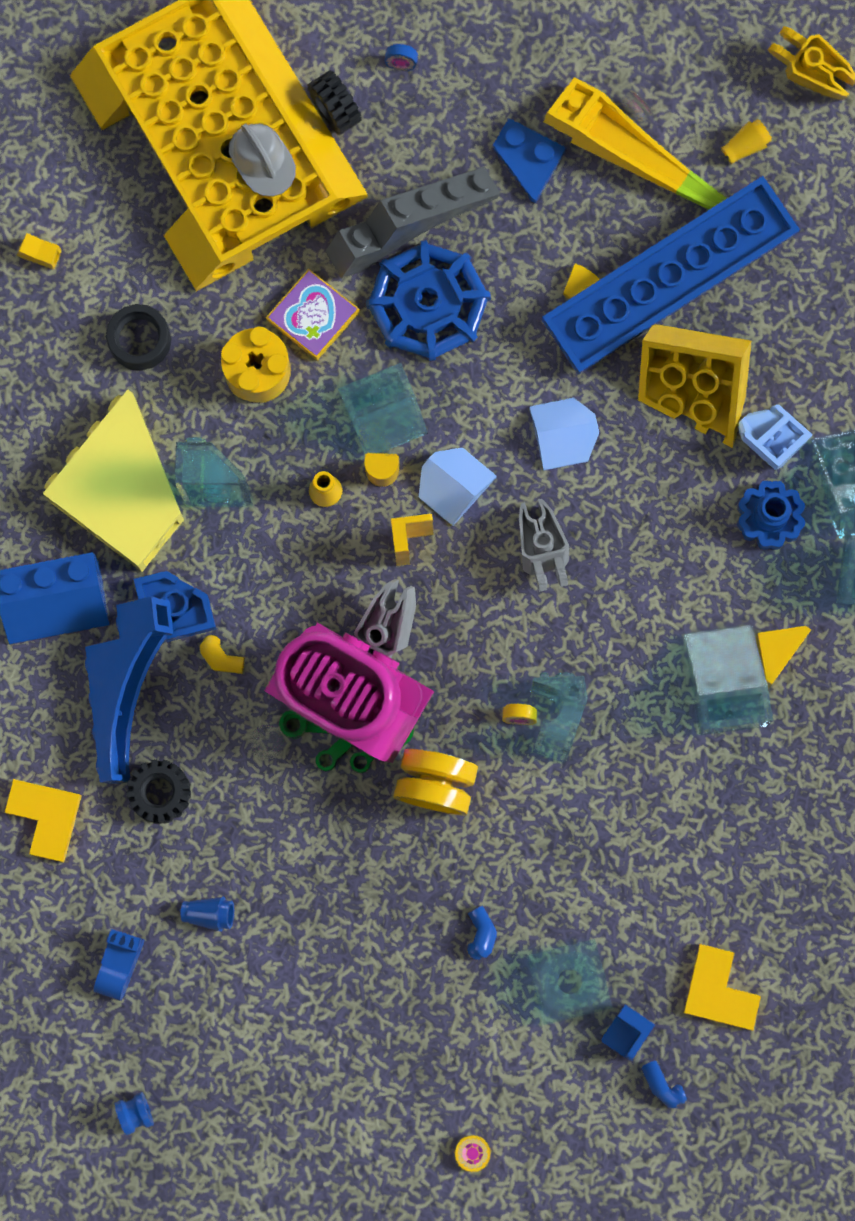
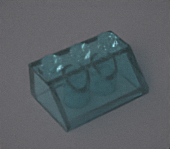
(208, 477)

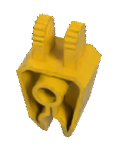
(814, 64)

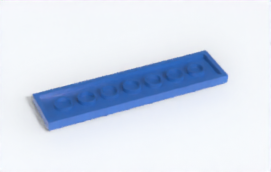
(670, 275)

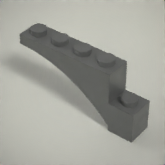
(406, 217)

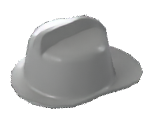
(262, 159)

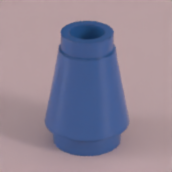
(209, 913)

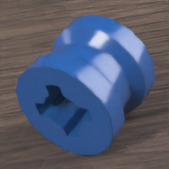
(134, 1113)

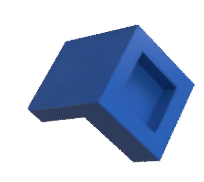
(627, 1032)

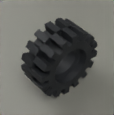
(334, 102)
(149, 773)

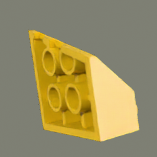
(695, 377)

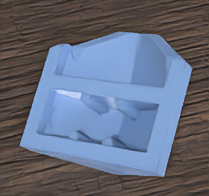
(564, 432)
(772, 435)
(453, 482)

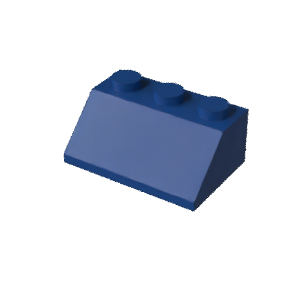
(52, 598)

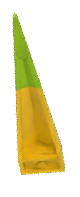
(608, 132)

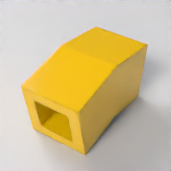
(39, 251)

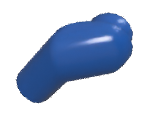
(485, 935)
(669, 1096)

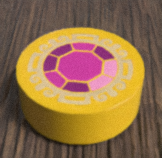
(519, 714)
(472, 1153)

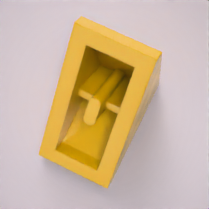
(777, 649)

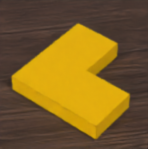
(54, 812)
(711, 997)

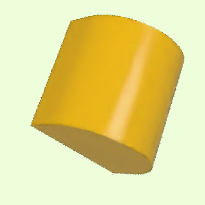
(381, 468)

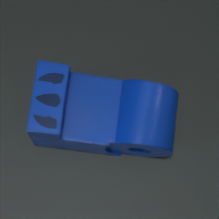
(118, 964)

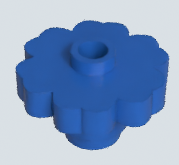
(769, 530)

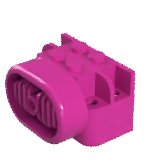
(349, 690)

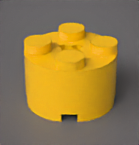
(245, 380)

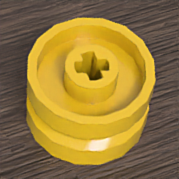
(437, 776)

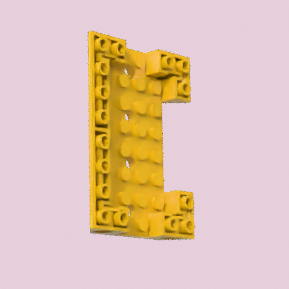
(248, 81)

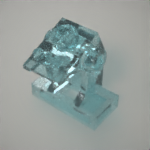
(570, 697)

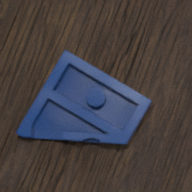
(528, 156)

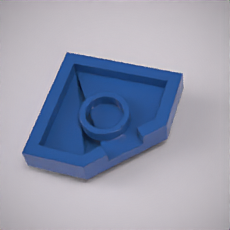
(188, 605)

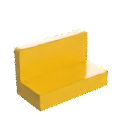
(408, 528)

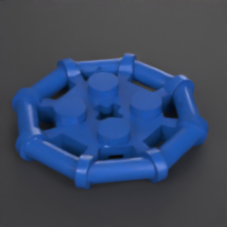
(421, 317)

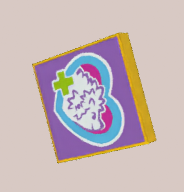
(312, 314)

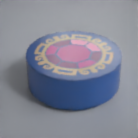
(401, 57)

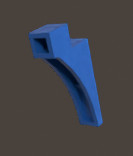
(115, 680)

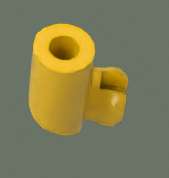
(217, 659)

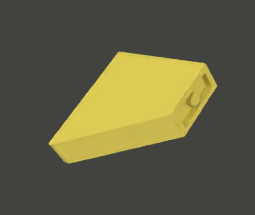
(118, 486)

